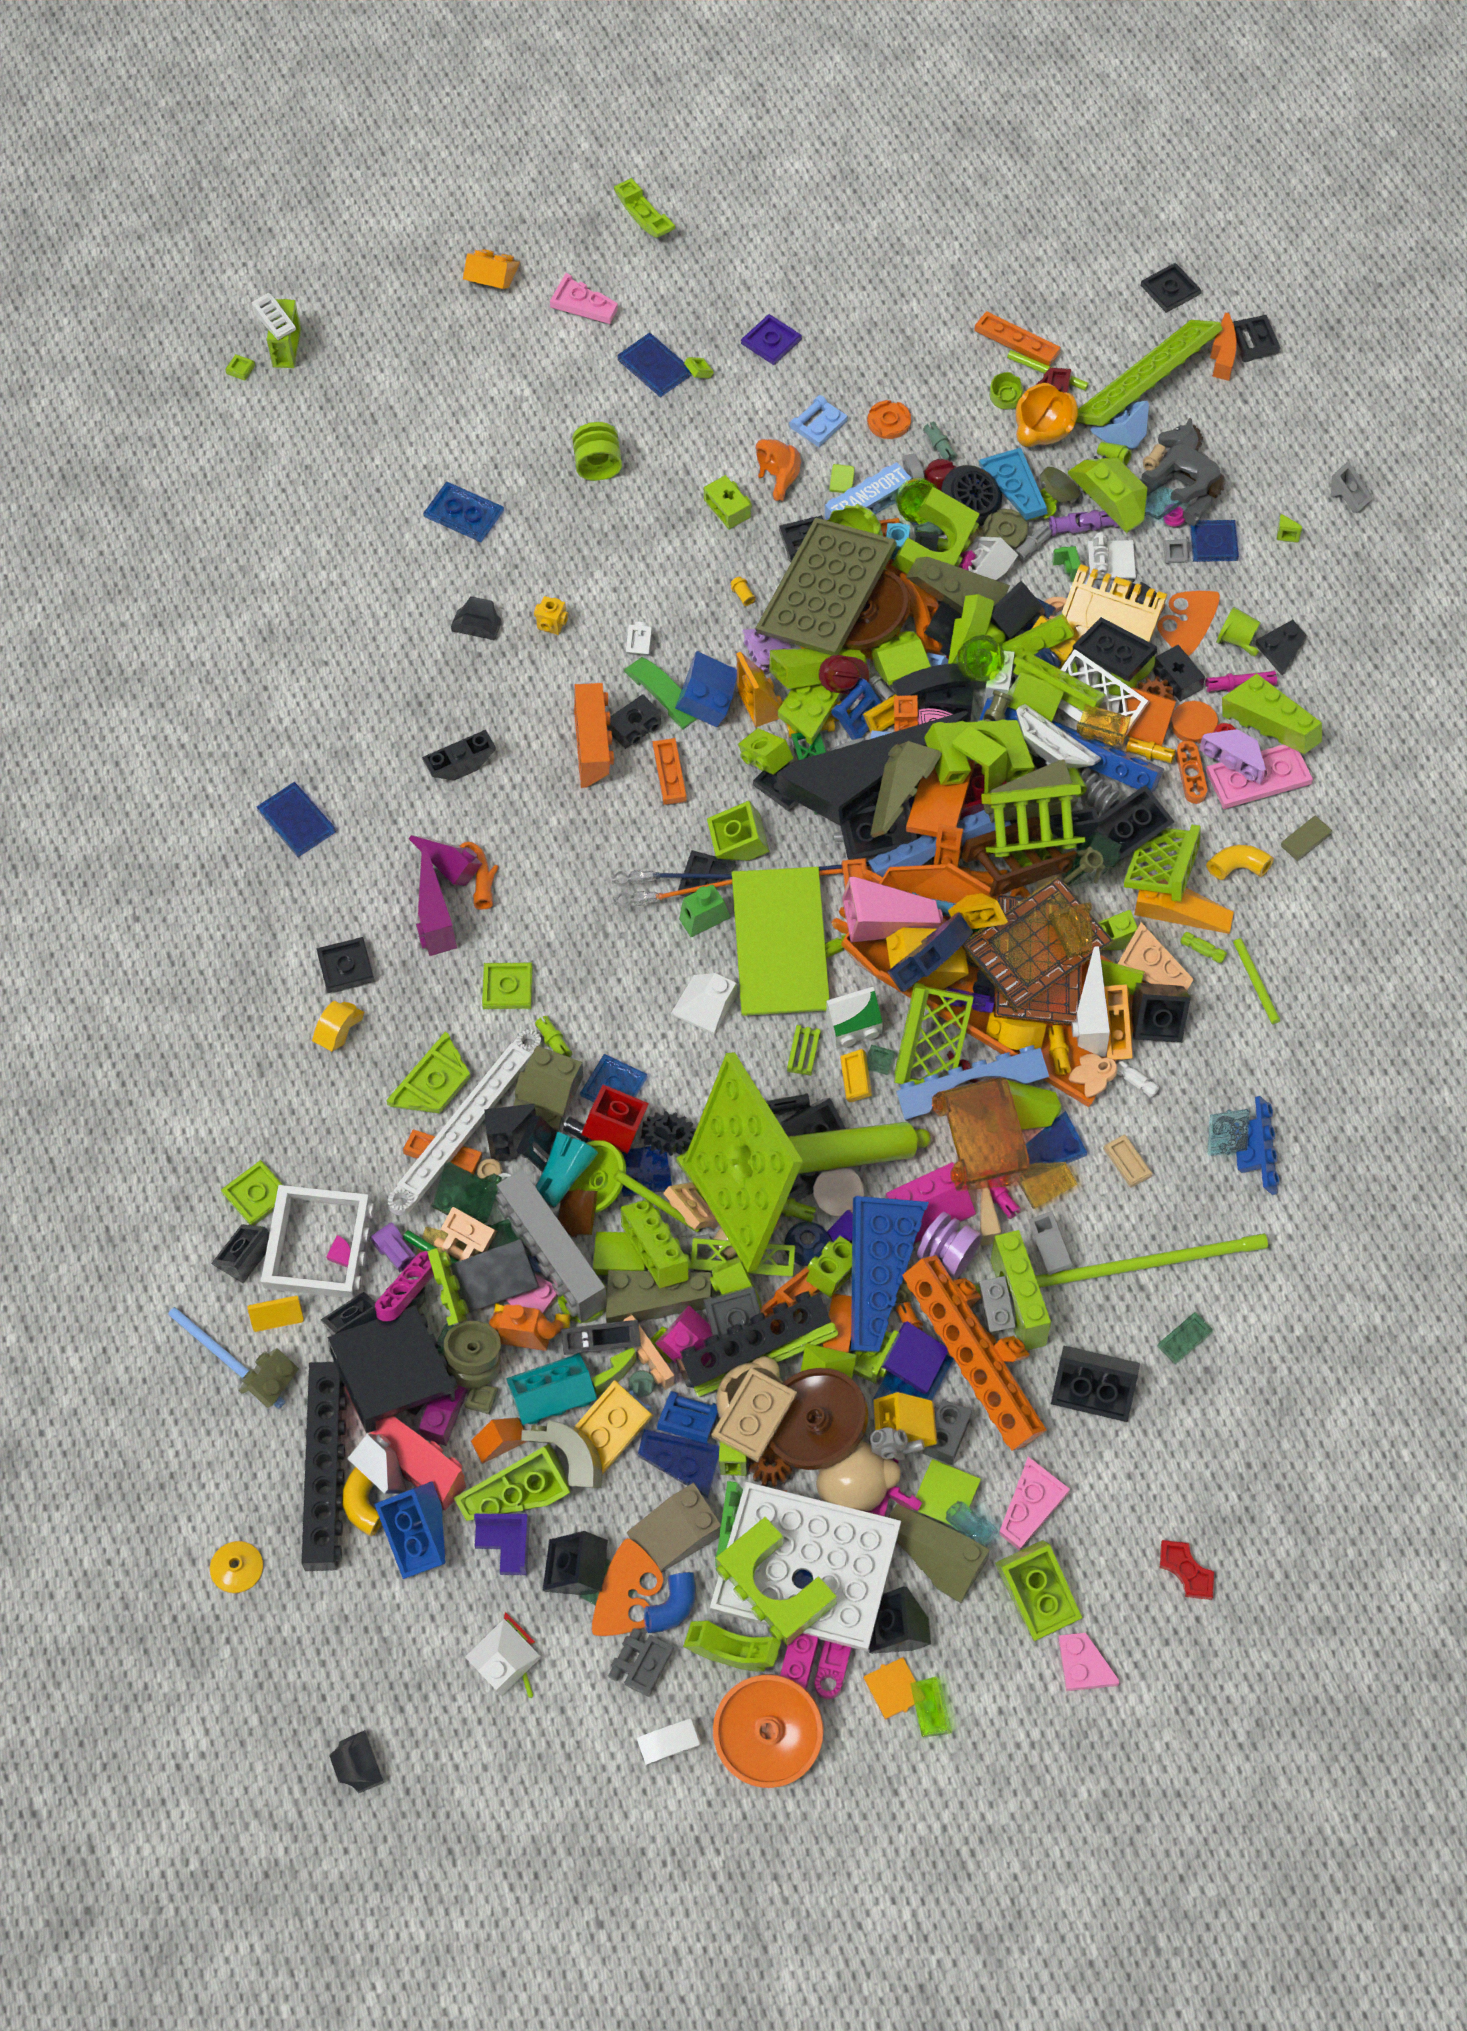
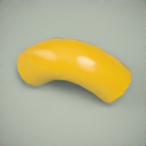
(1239, 857)
(357, 1503)

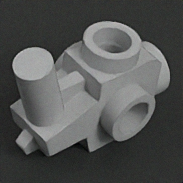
(893, 1444)

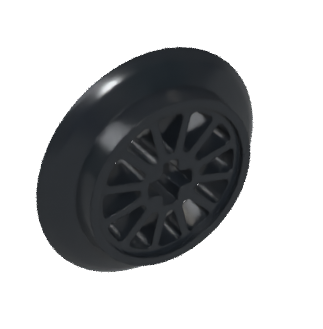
(963, 472)

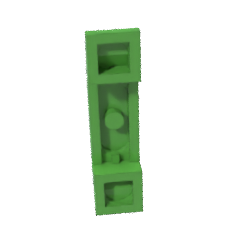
(661, 687)

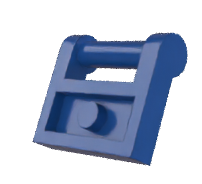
(855, 722)
(687, 1422)

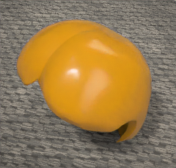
(1045, 415)

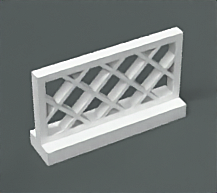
(1077, 713)

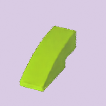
(974, 622)

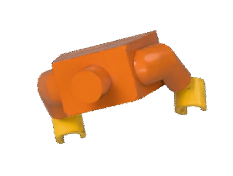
(526, 1326)

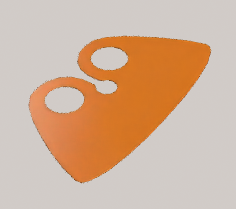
(1200, 613)
(623, 1575)

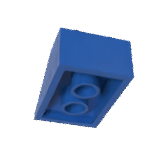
(707, 689)
(414, 1529)

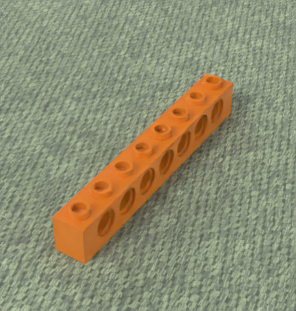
(985, 1356)

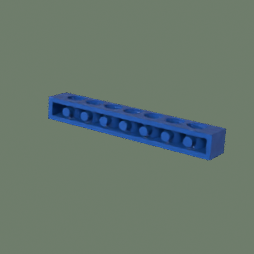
(1113, 762)

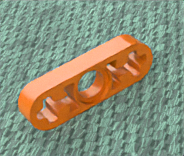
(1195, 763)

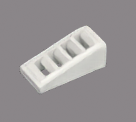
(267, 304)

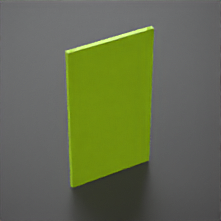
(780, 941)

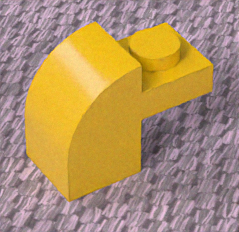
(335, 1024)
(1016, 1033)

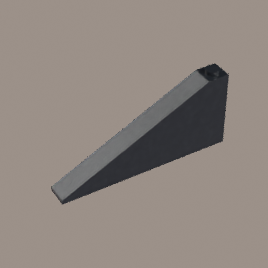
(849, 777)

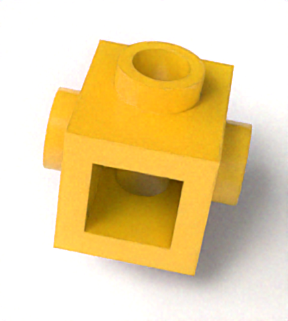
(551, 615)

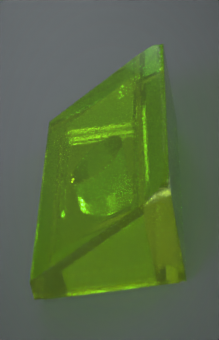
(931, 1707)

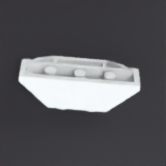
(1051, 742)

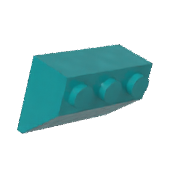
(551, 1389)

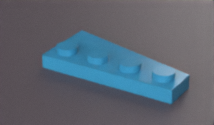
(1016, 482)

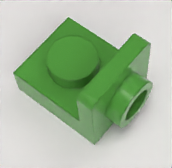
(1069, 558)

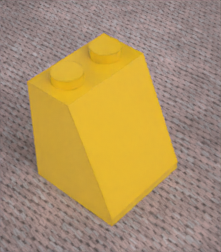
(908, 939)

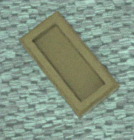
(1306, 838)

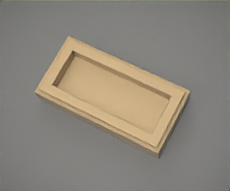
(1127, 1161)

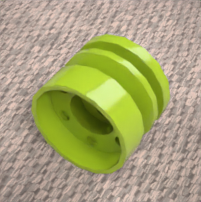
(596, 451)

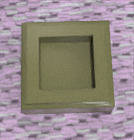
(481, 1399)

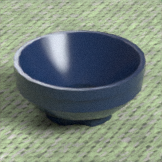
(806, 1252)

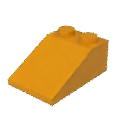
(756, 692)

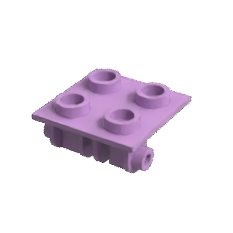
(760, 646)

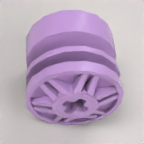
(953, 1247)

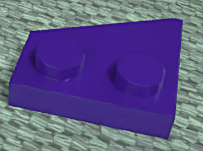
(980, 1002)

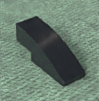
(600, 1337)

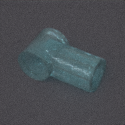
(969, 1524)

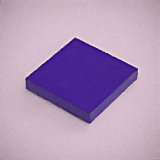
(771, 339)
(915, 1357)

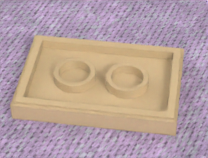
(754, 1414)

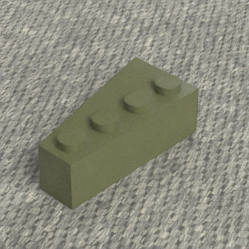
(953, 583)
(640, 1296)

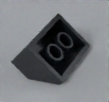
(1134, 821)
(1095, 1383)

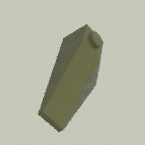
(901, 774)
(940, 1552)

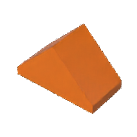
(498, 1438)

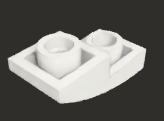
(669, 1741)

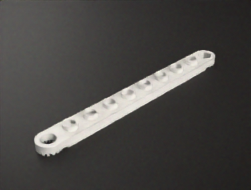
(463, 1123)

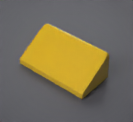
(275, 1313)

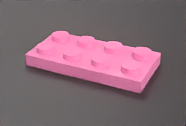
(1283, 773)

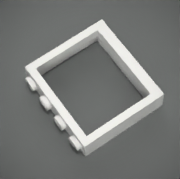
(357, 1259)

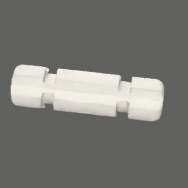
(1137, 1079)

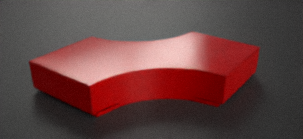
(1178, 1560)

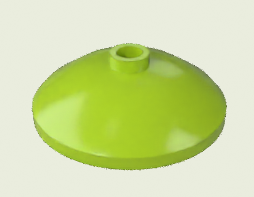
(602, 1169)

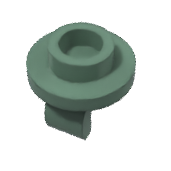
(641, 1383)

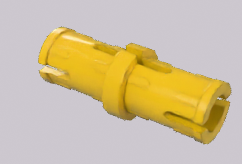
(1150, 750)
(1059, 1050)

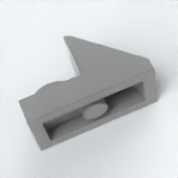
(1348, 484)

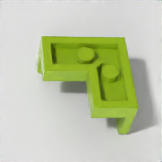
(986, 753)

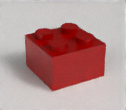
(615, 1118)

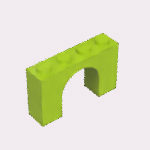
(952, 518)
(953, 764)
(1012, 1261)
(785, 1617)

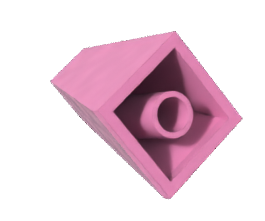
(879, 910)

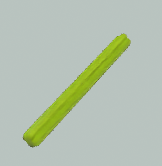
(779, 1354)

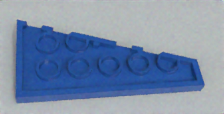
(880, 1255)

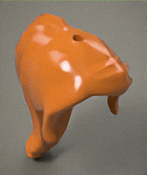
(779, 461)

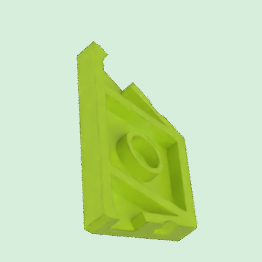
(808, 709)
(432, 1080)

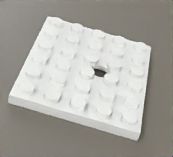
(831, 1541)

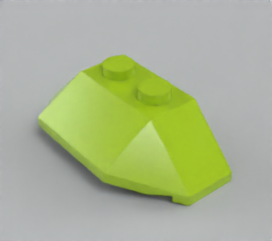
(1113, 490)

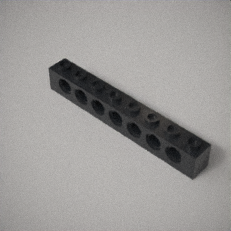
(314, 1556)

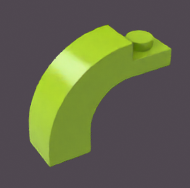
(730, 1648)

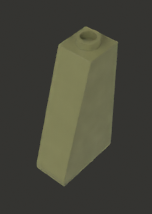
(1050, 775)

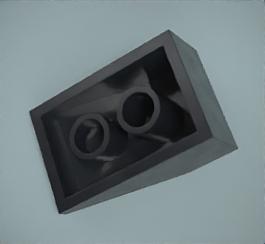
(858, 829)

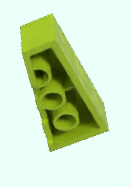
(1273, 713)

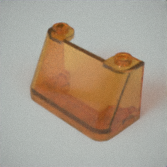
(984, 1134)

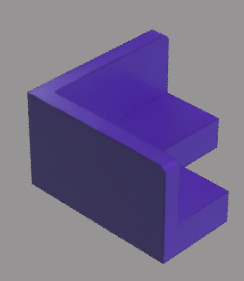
(506, 1533)

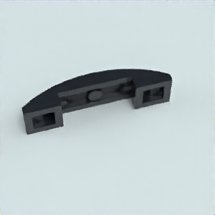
(933, 679)

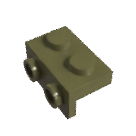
(269, 1377)

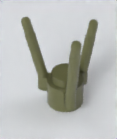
(1089, 862)

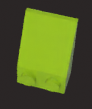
(1038, 1589)

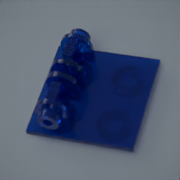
(648, 1169)

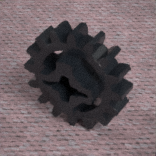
(667, 1133)

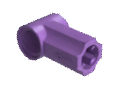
(391, 1243)

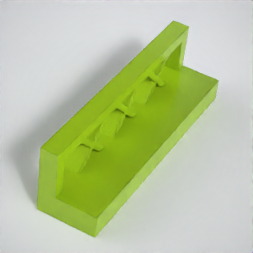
(1075, 691)
(764, 1267)

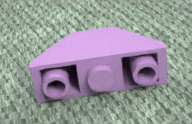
(1236, 752)

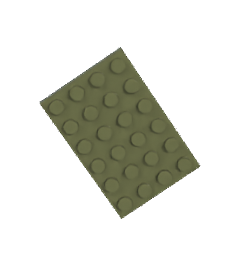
(826, 586)

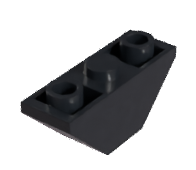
(460, 757)

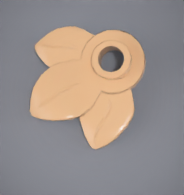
(1092, 1073)

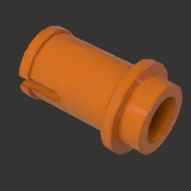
(910, 1316)

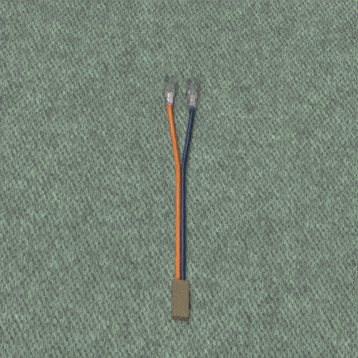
(641, 897)

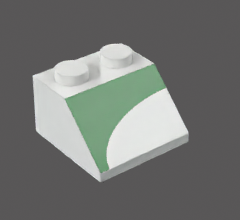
(854, 1017)

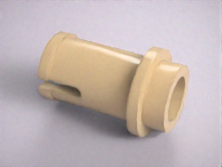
(1153, 460)

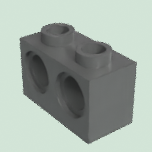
(950, 1433)

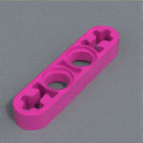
(390, 1305)

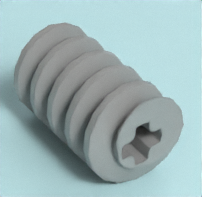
(1096, 794)

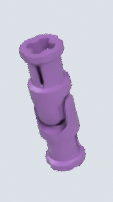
(1086, 521)

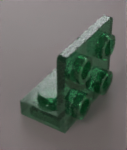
(466, 1192)

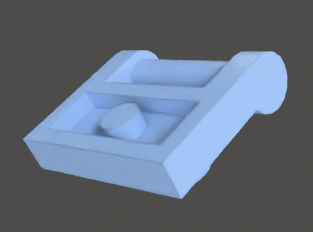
(823, 426)

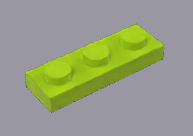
(1041, 637)

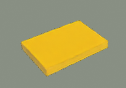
(613, 1422)

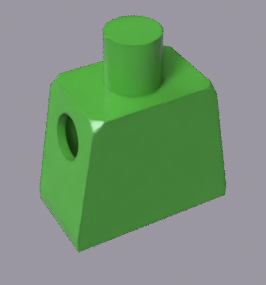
(703, 910)

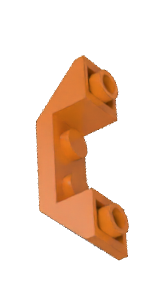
(1009, 1348)

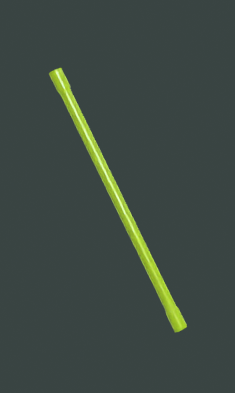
(1245, 1244)

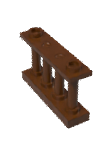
(976, 850)

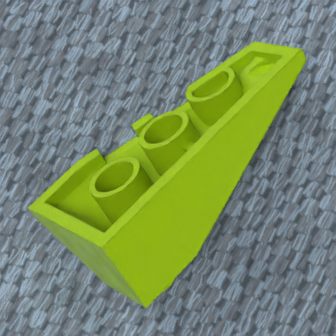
(521, 1486)

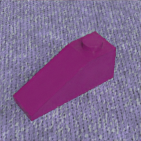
(452, 861)
(441, 1417)

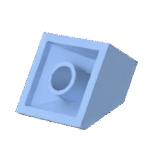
(1126, 427)

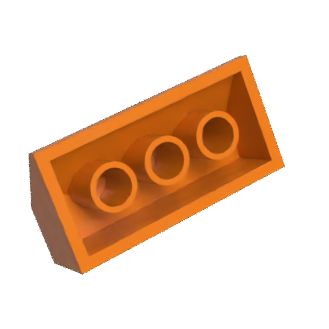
(592, 732)

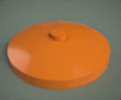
(768, 1730)

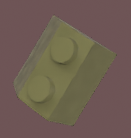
(550, 1081)

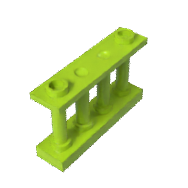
(1020, 800)

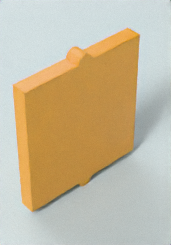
(891, 1687)

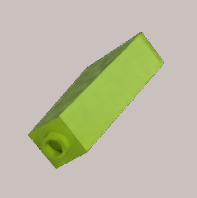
(801, 666)

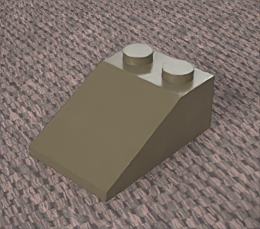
(676, 1528)

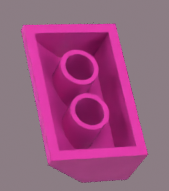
(940, 1193)

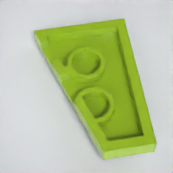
(449, 1296)

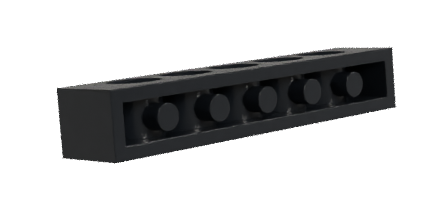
(813, 1316)

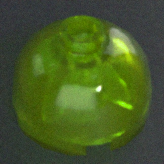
(911, 496)
(980, 658)

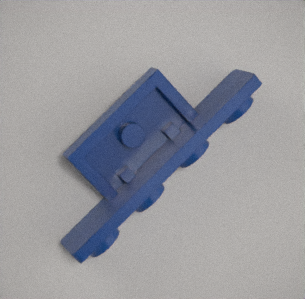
(1260, 1149)

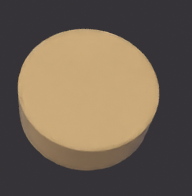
(488, 1167)

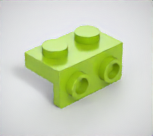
(869, 1364)

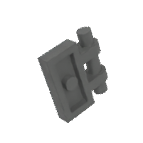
(648, 1665)

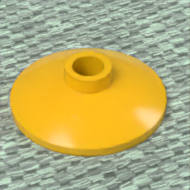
(239, 1578)

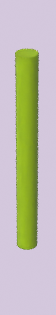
(1043, 368)
(1256, 981)
(650, 1196)

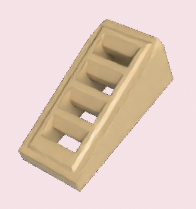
(988, 1218)

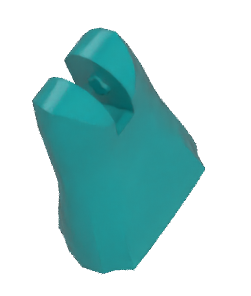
(565, 1164)

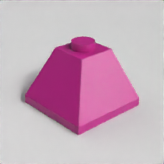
(684, 1332)

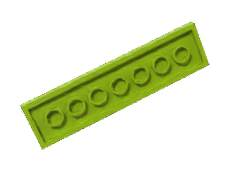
(1147, 372)

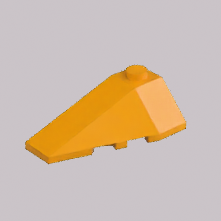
(1191, 911)

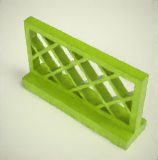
(1182, 862)
(913, 1027)

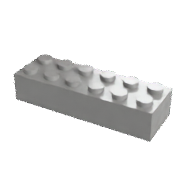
(551, 1245)

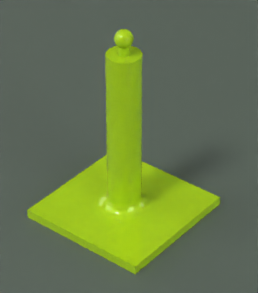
(750, 1164)

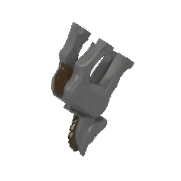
(1189, 467)

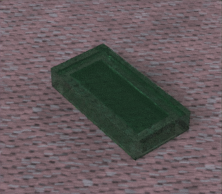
(1185, 1338)

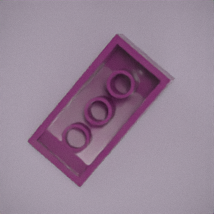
(435, 924)

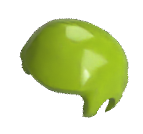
(857, 517)

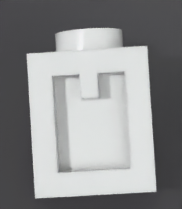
(639, 638)

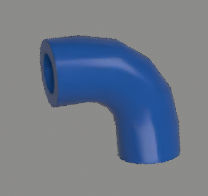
(675, 1608)

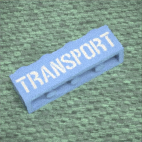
(873, 493)

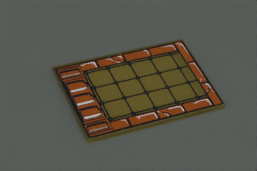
(1025, 952)

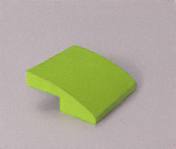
(943, 1488)

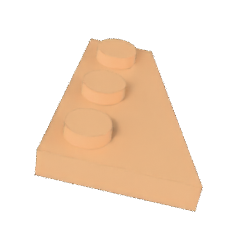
(1149, 955)

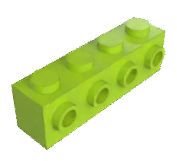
(655, 1243)

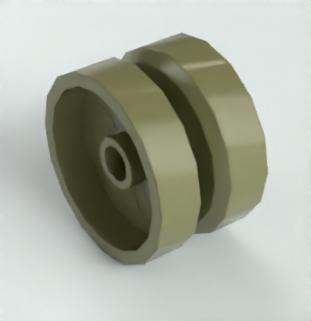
(472, 1353)

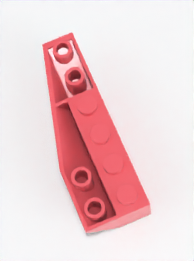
(422, 1460)

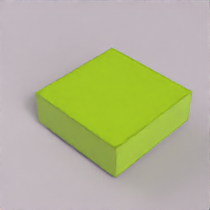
(240, 367)
(699, 367)

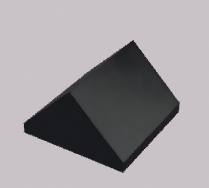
(243, 1252)

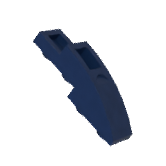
(931, 953)

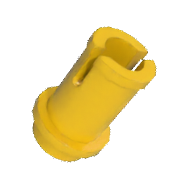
(740, 586)

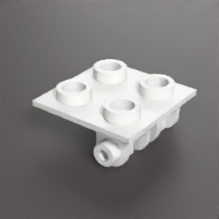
(1111, 557)

